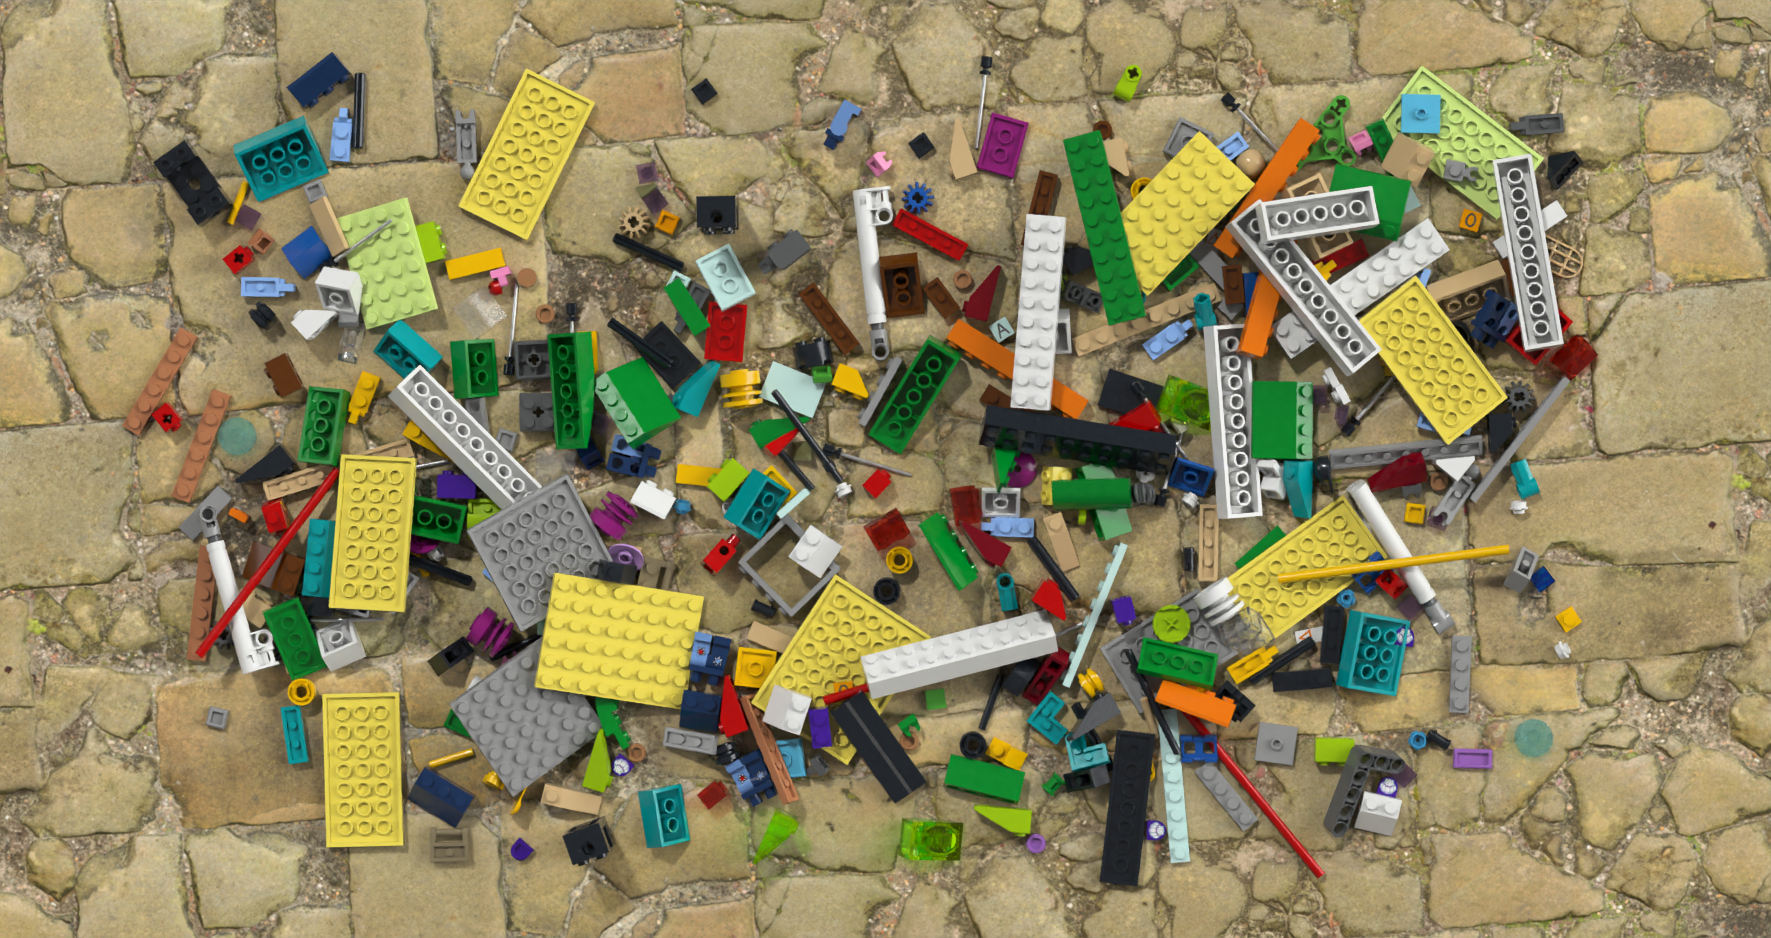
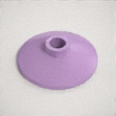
(626, 554)

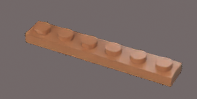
(160, 381)
(201, 445)
(202, 605)
(770, 751)

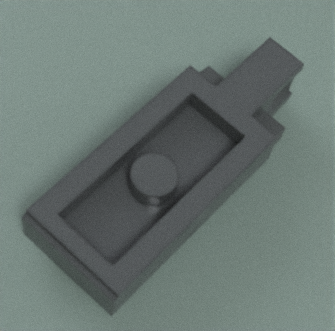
(1539, 124)
(700, 295)

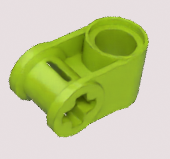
(1126, 86)

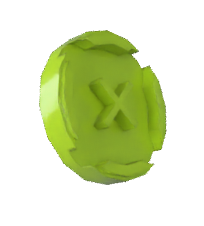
(1171, 623)

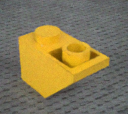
(850, 380)

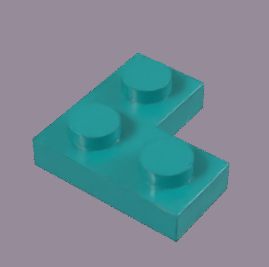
(1043, 718)
(1086, 757)

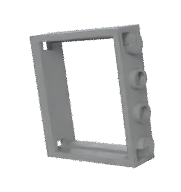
(759, 582)

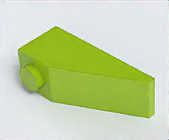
(599, 766)
(1013, 819)

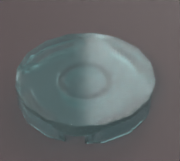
(237, 436)
(1533, 737)

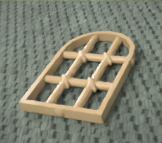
(1563, 265)

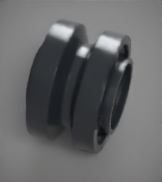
(262, 315)
(886, 581)
(972, 735)
(726, 753)

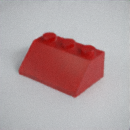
(1049, 597)

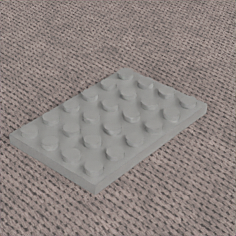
(1200, 637)

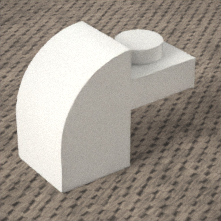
(1272, 483)

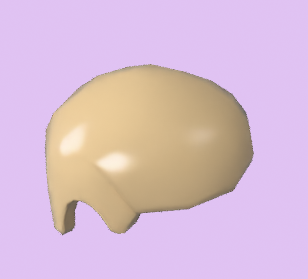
(1251, 163)

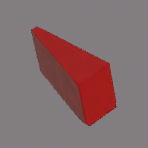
(776, 446)

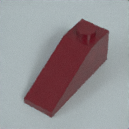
(980, 301)
(1402, 472)
(987, 546)
(1046, 675)

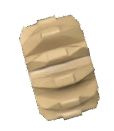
(639, 218)

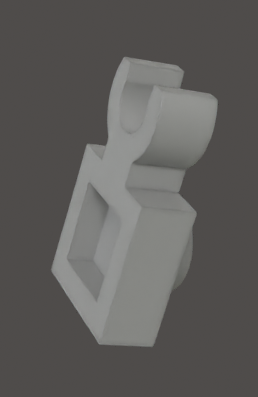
(1456, 171)

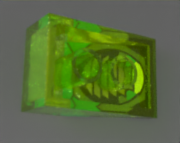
(1185, 402)
(778, 831)
(930, 839)

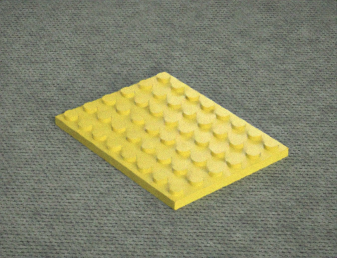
(618, 641)
(829, 650)

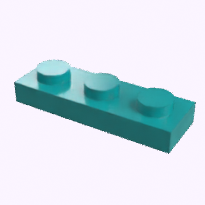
(294, 734)

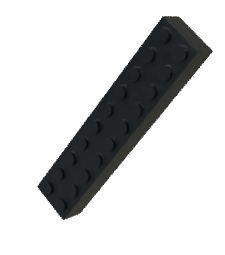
(1077, 440)

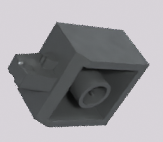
(785, 253)

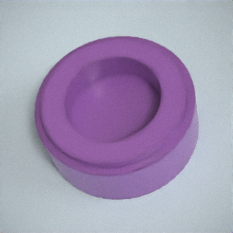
(1035, 843)

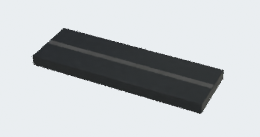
(878, 746)

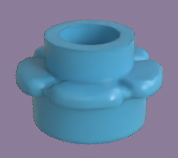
(682, 506)
(1346, 603)
(1422, 740)

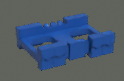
(1376, 556)
(1199, 753)

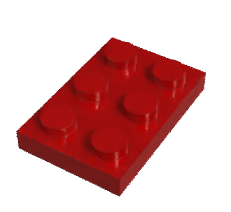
(726, 333)

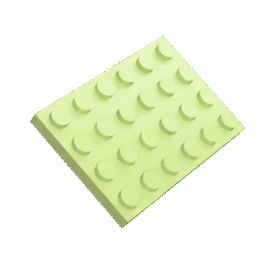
(388, 264)

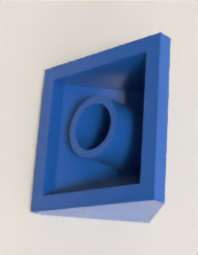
(307, 252)
(1190, 476)

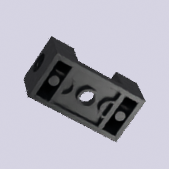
(180, 168)
(711, 206)
(592, 832)

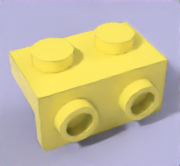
(1050, 474)

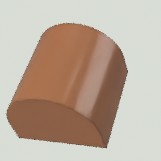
(261, 241)

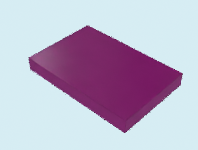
(1002, 145)

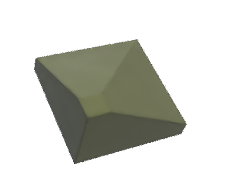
(645, 190)
(1175, 426)
(801, 451)

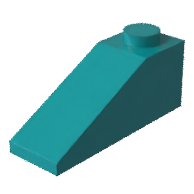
(694, 391)
(1298, 485)

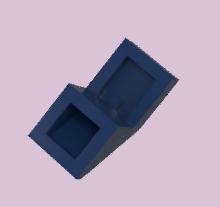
(591, 455)

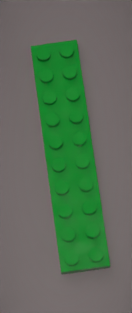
(1104, 228)

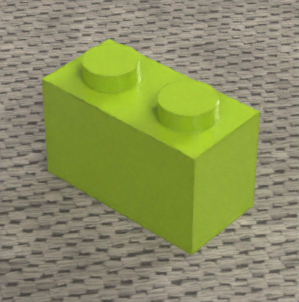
(430, 242)
(728, 478)
(1332, 750)

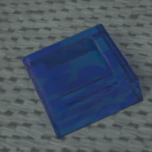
(1542, 579)

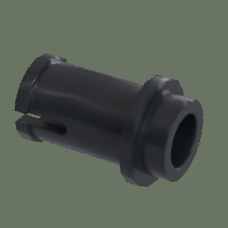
(1188, 558)
(763, 609)
(1437, 739)

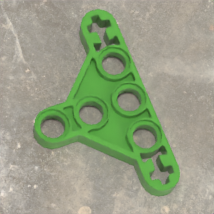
(1330, 132)

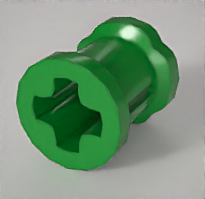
(1053, 784)

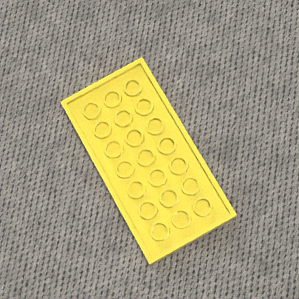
(526, 154)
(1180, 208)
(1432, 360)
(373, 533)
(1323, 541)
(363, 769)

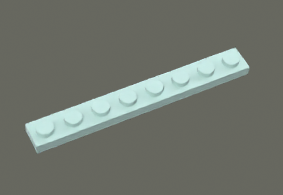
(1096, 606)
(1174, 792)

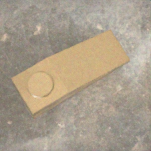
(960, 158)
(1061, 541)
(571, 798)

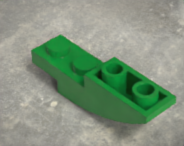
(611, 722)

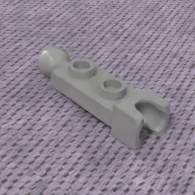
(466, 143)
(1456, 495)

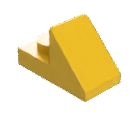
(1006, 753)

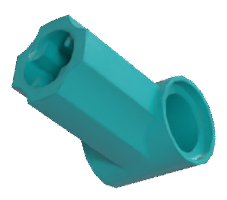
(1204, 314)
(1526, 484)
(1006, 593)

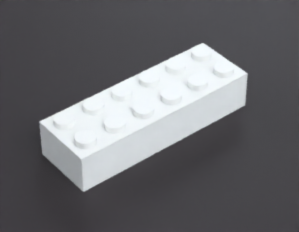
(1317, 215)

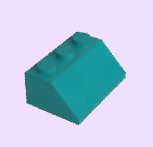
(406, 350)
(756, 504)
(663, 816)

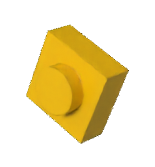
(1568, 619)

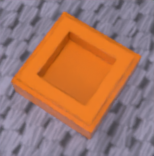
(240, 515)

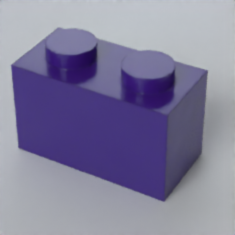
(455, 486)
(1123, 610)
(819, 727)

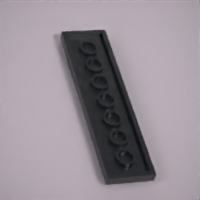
(1127, 807)

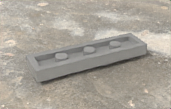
(874, 398)
(1460, 674)
(1226, 795)

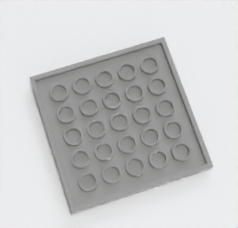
(532, 541)
(524, 726)

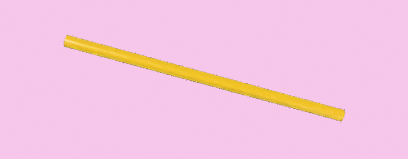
(1393, 563)

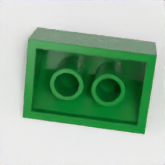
(474, 368)
(438, 519)

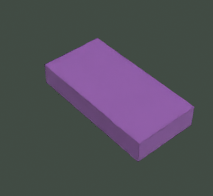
(1472, 758)

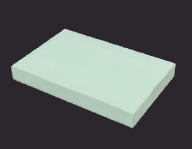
(725, 277)
(794, 387)

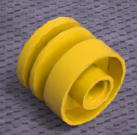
(741, 389)

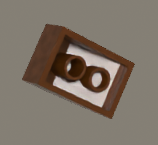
(901, 285)
(283, 575)

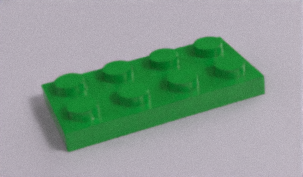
(294, 638)
(1177, 663)

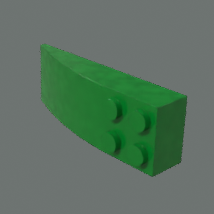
(571, 387)
(915, 394)

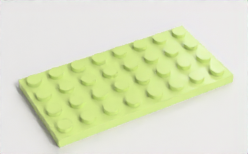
(1464, 137)

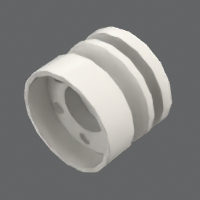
(1219, 601)

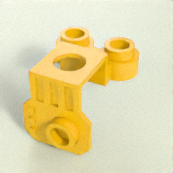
(494, 781)

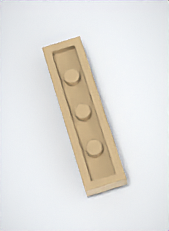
(1208, 543)

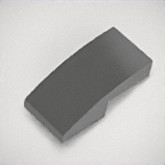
(1082, 296)

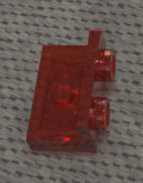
(1574, 357)
(965, 504)
(887, 529)

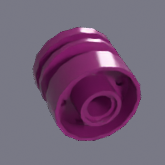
(612, 517)
(492, 633)

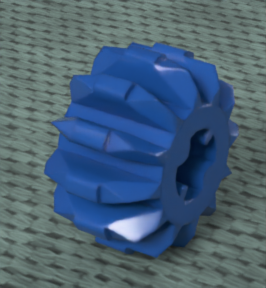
(922, 193)

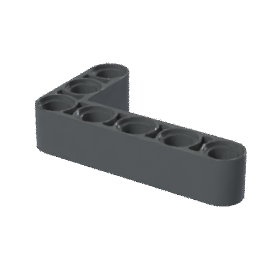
(1352, 780)

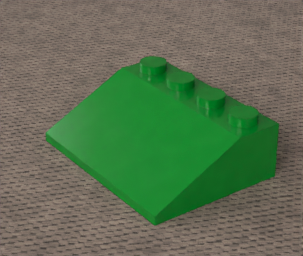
(1389, 195)
(636, 401)
(1282, 420)
(948, 551)

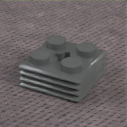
(523, 352)
(528, 420)

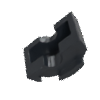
(813, 354)
(1243, 704)

